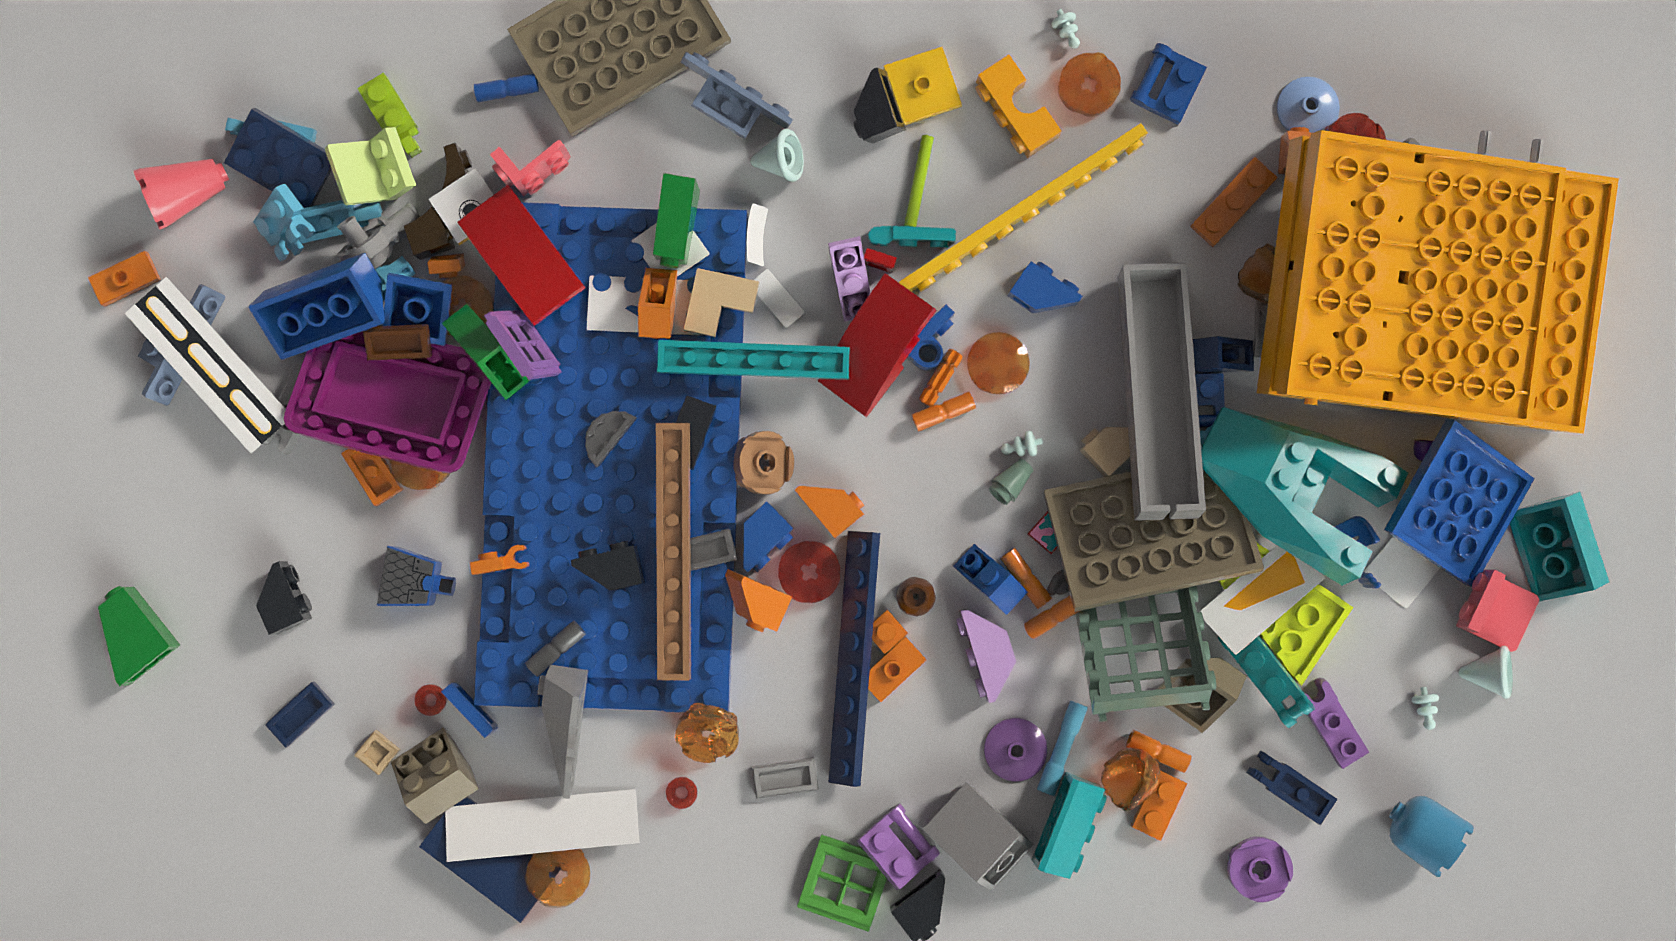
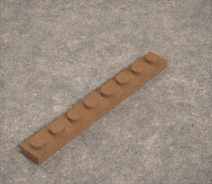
(673, 551)

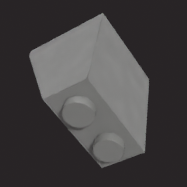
(977, 836)

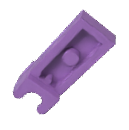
(1335, 726)

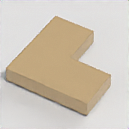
(711, 293)

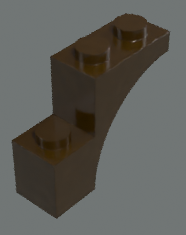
(429, 233)

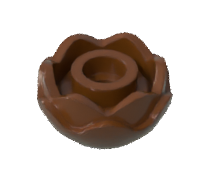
(915, 586)

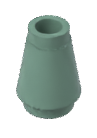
(1010, 482)

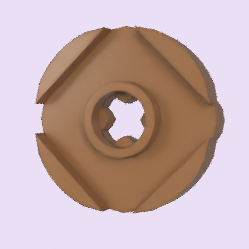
(747, 465)

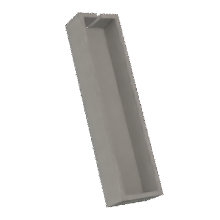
(1161, 392)

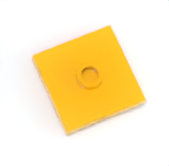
(923, 85)

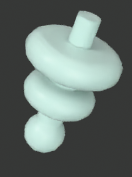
(1068, 30)
(1020, 446)
(1427, 710)

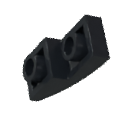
(700, 417)

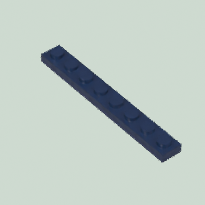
(854, 658)

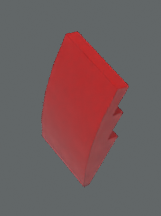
(521, 255)
(879, 343)

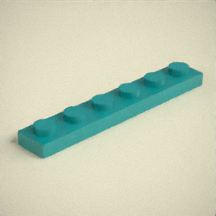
(753, 359)

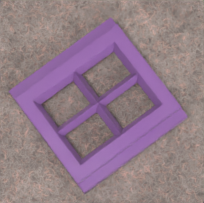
(523, 344)

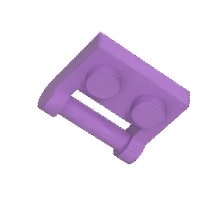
(890, 853)

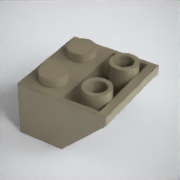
(433, 776)

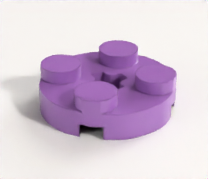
(1275, 878)

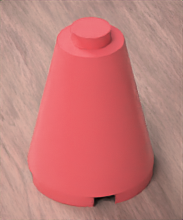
(179, 188)

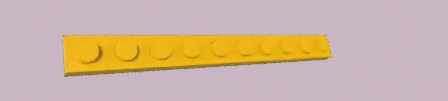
(1026, 209)

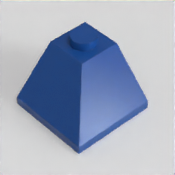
(417, 303)

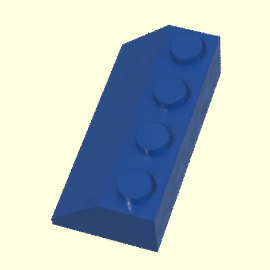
(321, 306)

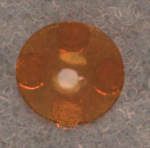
(998, 363)

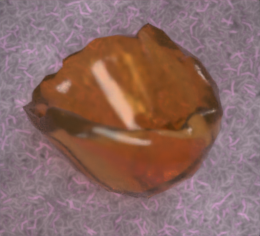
(1257, 274)
(1130, 777)

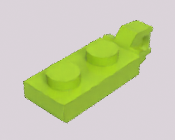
(391, 111)

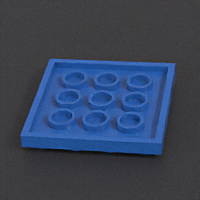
(1459, 502)

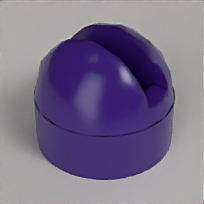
(1421, 448)

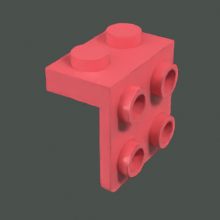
(531, 177)
(1497, 610)

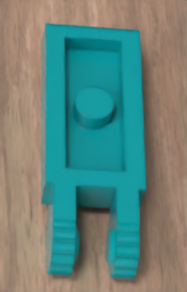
(910, 236)

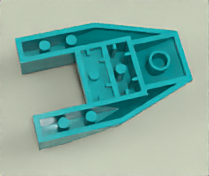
(1277, 477)

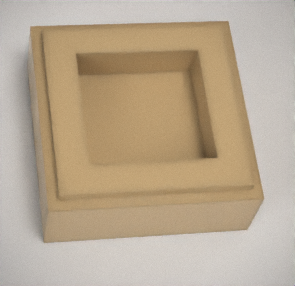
(377, 752)

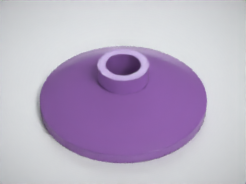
(1005, 736)

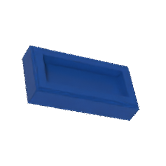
(473, 713)

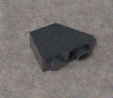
(613, 568)
(281, 600)

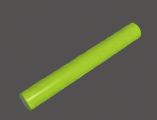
(918, 181)

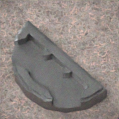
(606, 433)

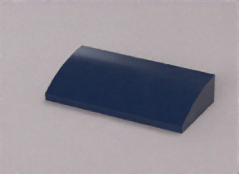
(495, 878)

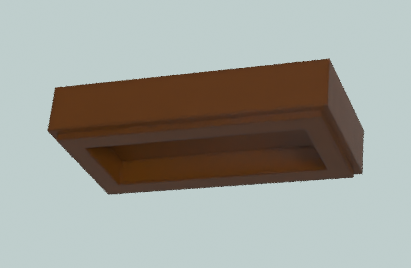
(397, 342)

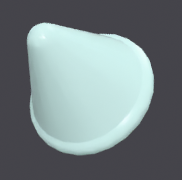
(781, 156)
(1491, 672)

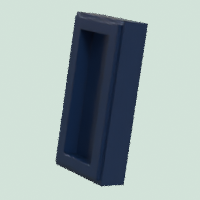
(300, 714)

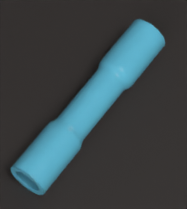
(1055, 766)

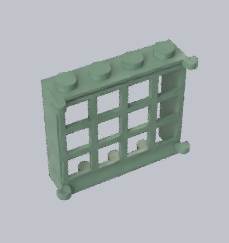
(1095, 665)

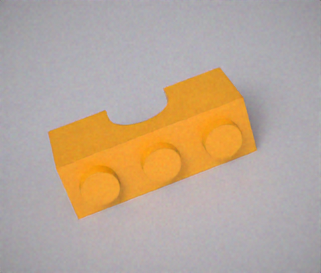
(1028, 130)

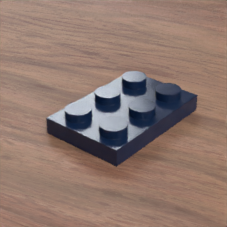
(279, 156)

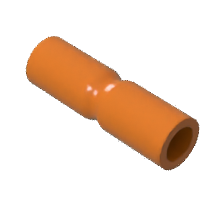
(947, 410)
(1023, 574)
(1050, 618)
(1162, 752)

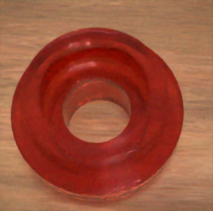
(421, 703)
(674, 800)

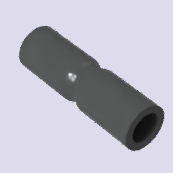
(551, 652)

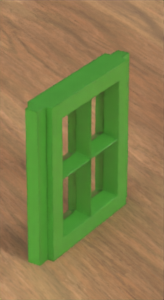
(835, 909)

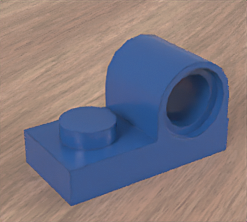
(939, 324)

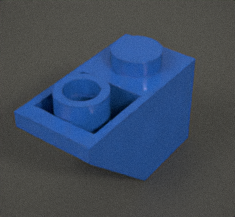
(1041, 291)
(762, 534)
(990, 579)

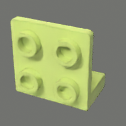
(371, 169)

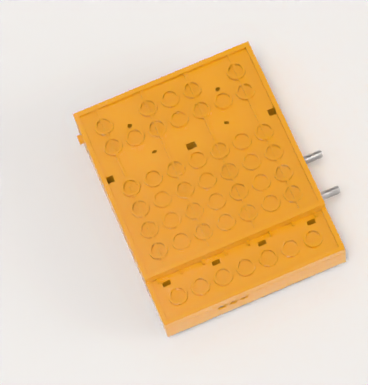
(1437, 282)

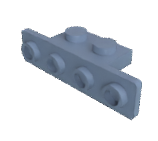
(729, 102)
(165, 379)

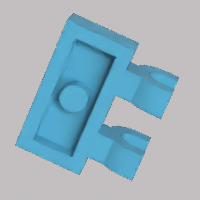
(281, 221)

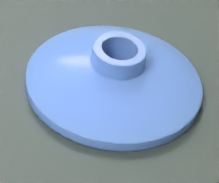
(1293, 109)

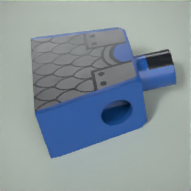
(412, 579)

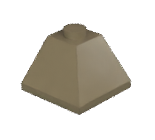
(1228, 687)

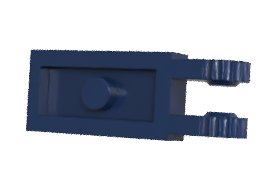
(1295, 789)

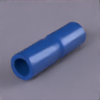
(502, 88)

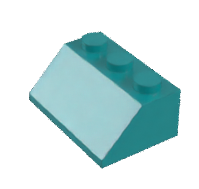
(1558, 547)
(1069, 826)

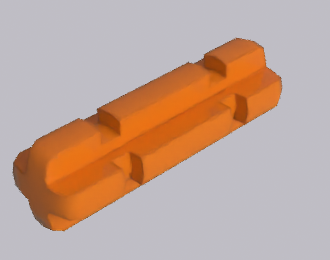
(940, 377)

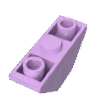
(849, 275)
(988, 651)

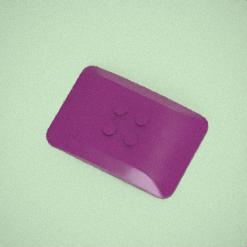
(392, 408)

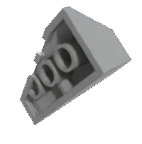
(563, 711)

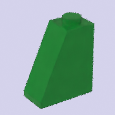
(675, 219)
(485, 351)
(133, 634)

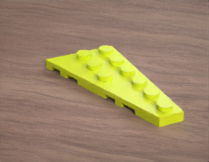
(1303, 630)

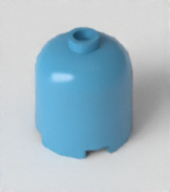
(1428, 833)

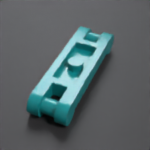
(1272, 680)

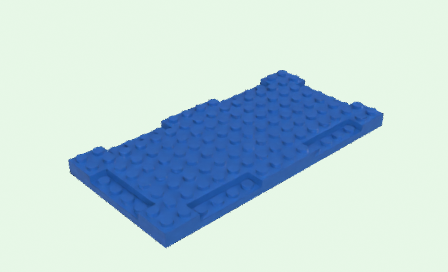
(559, 503)

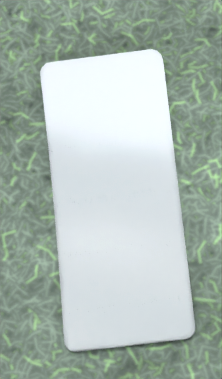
(755, 234)
(778, 299)

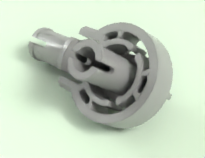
(377, 241)

